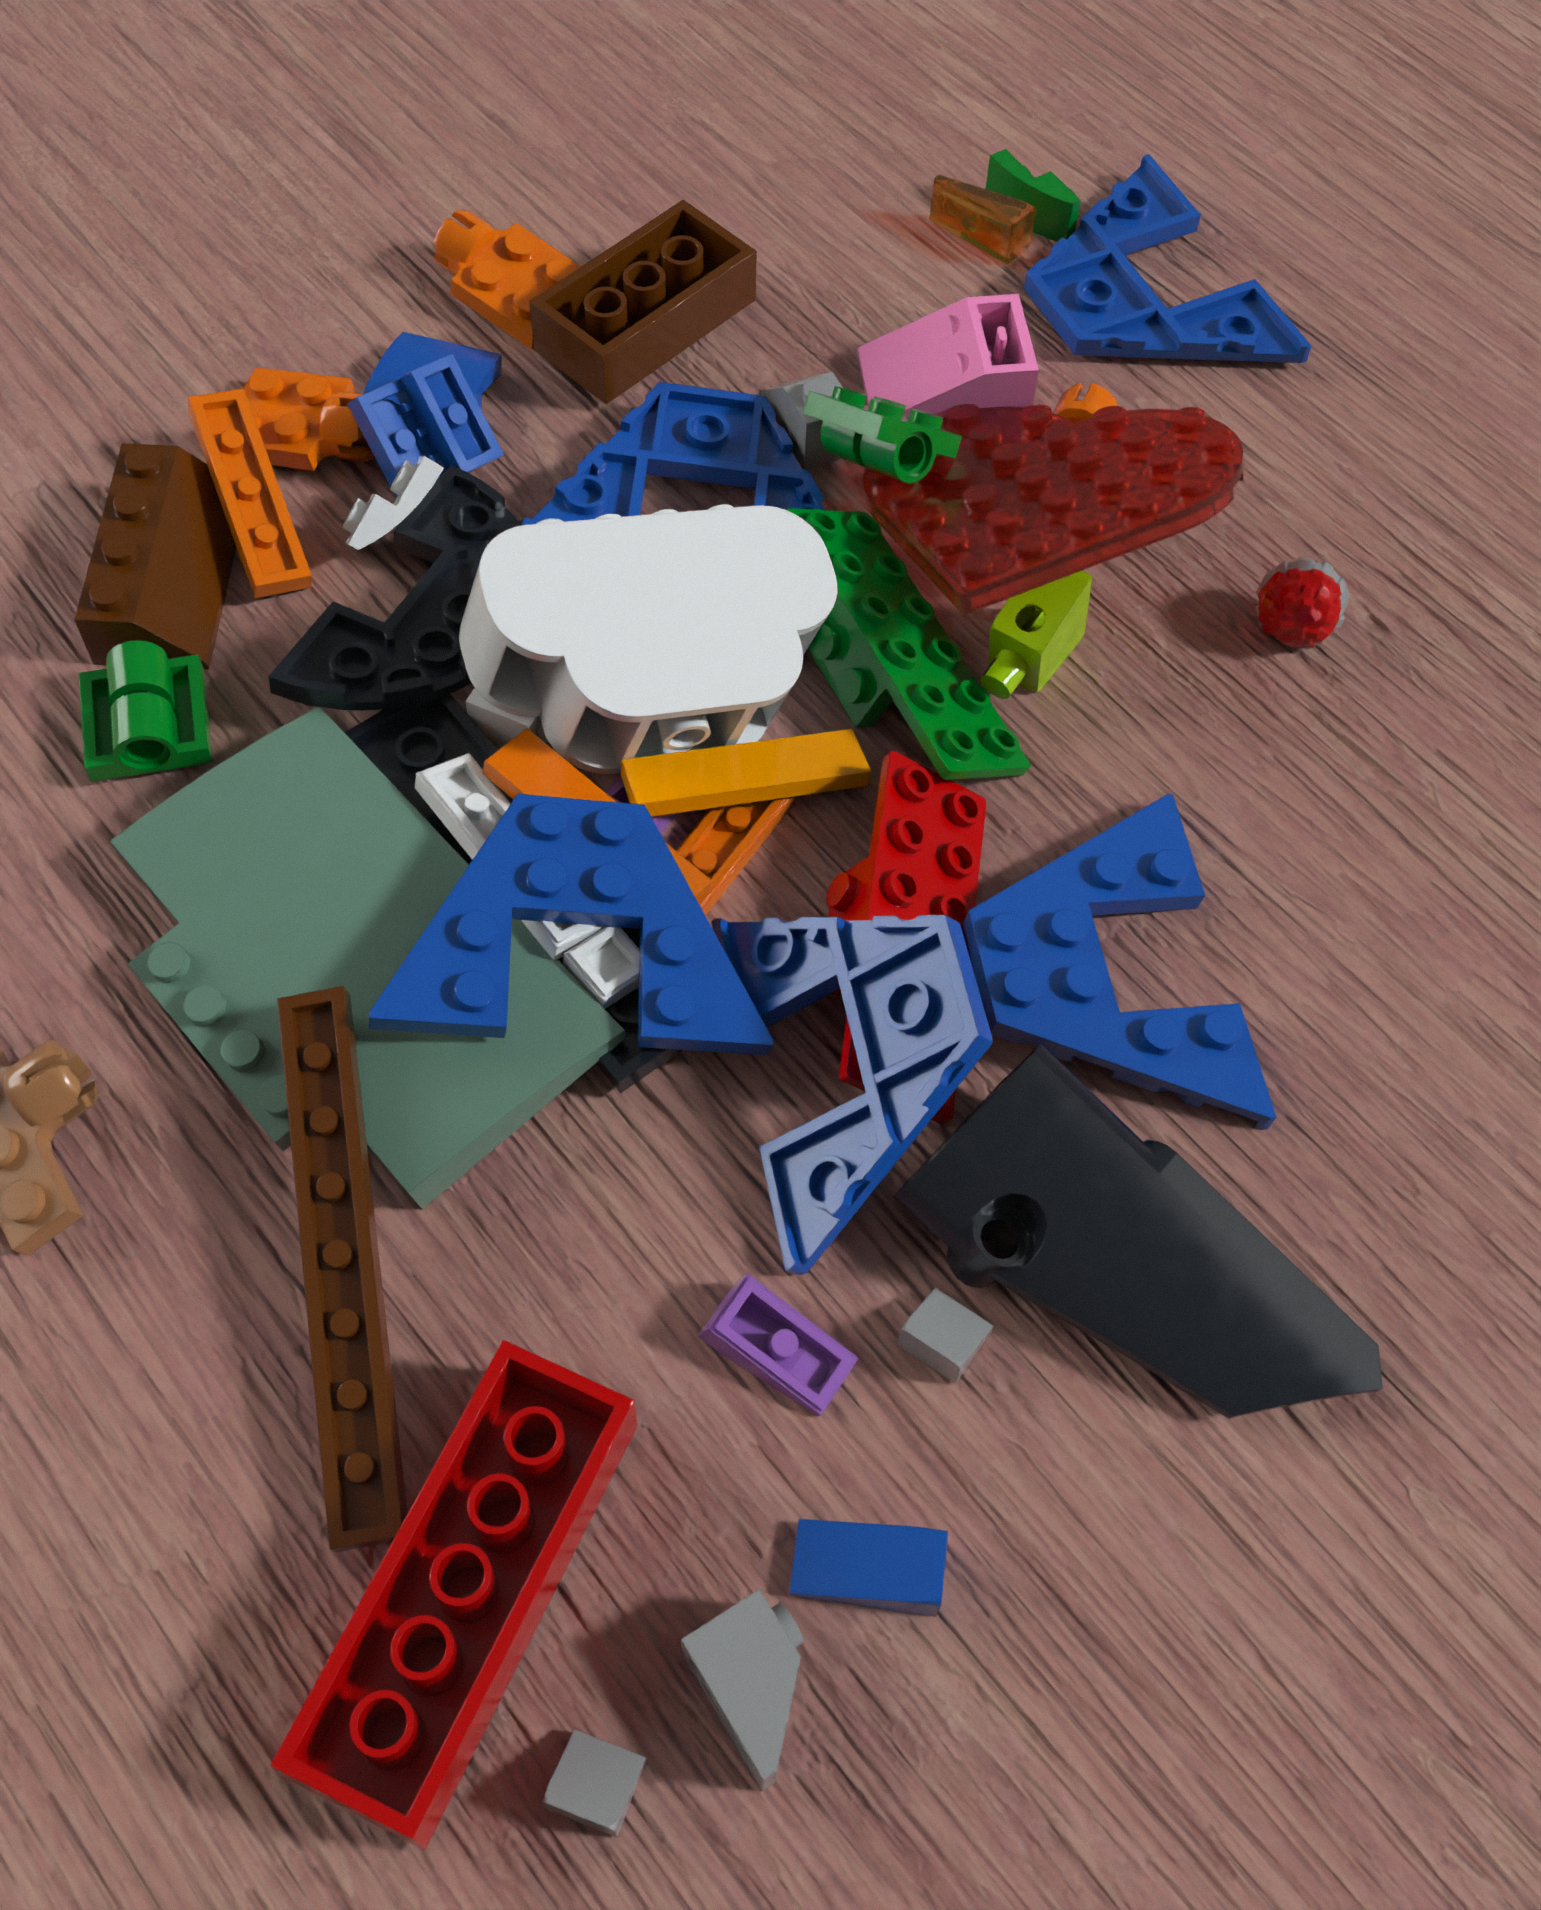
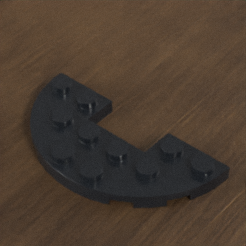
(416, 652)

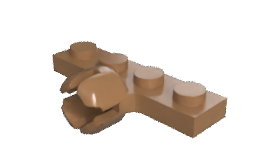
(35, 1102)

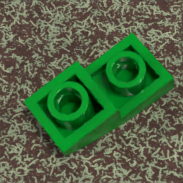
(1054, 202)

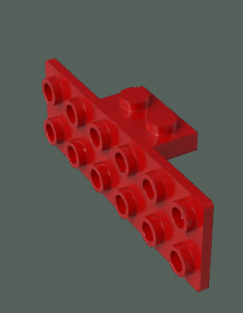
(918, 864)

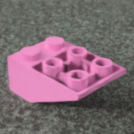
(955, 356)

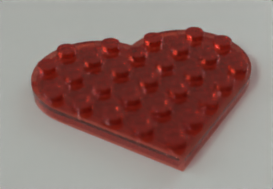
(1053, 495)

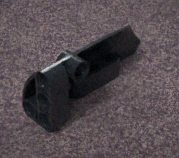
(1131, 1249)

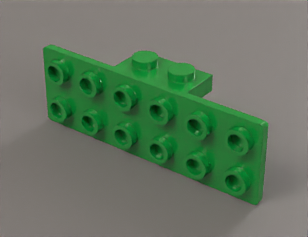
(890, 648)

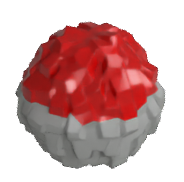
(1301, 602)

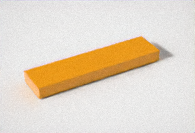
(745, 772)

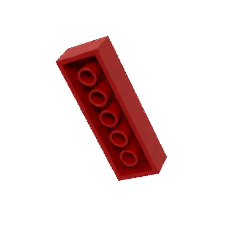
(458, 1595)

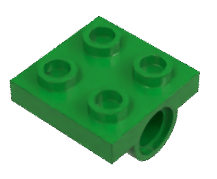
(880, 434)
(144, 713)

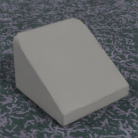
(944, 1335)
(594, 1783)

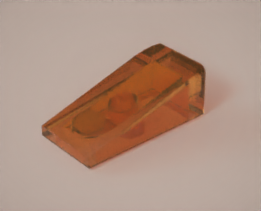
(983, 217)

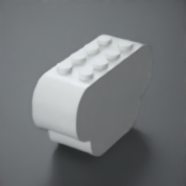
(647, 627)

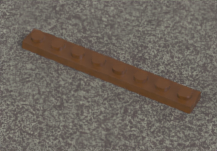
(341, 1272)

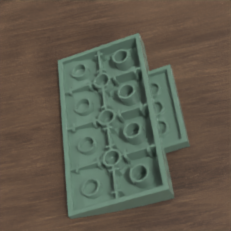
(317, 876)

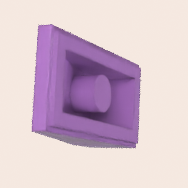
(778, 1345)

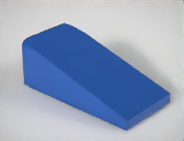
(870, 1565)

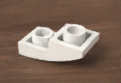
(378, 517)

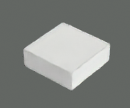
(605, 965)

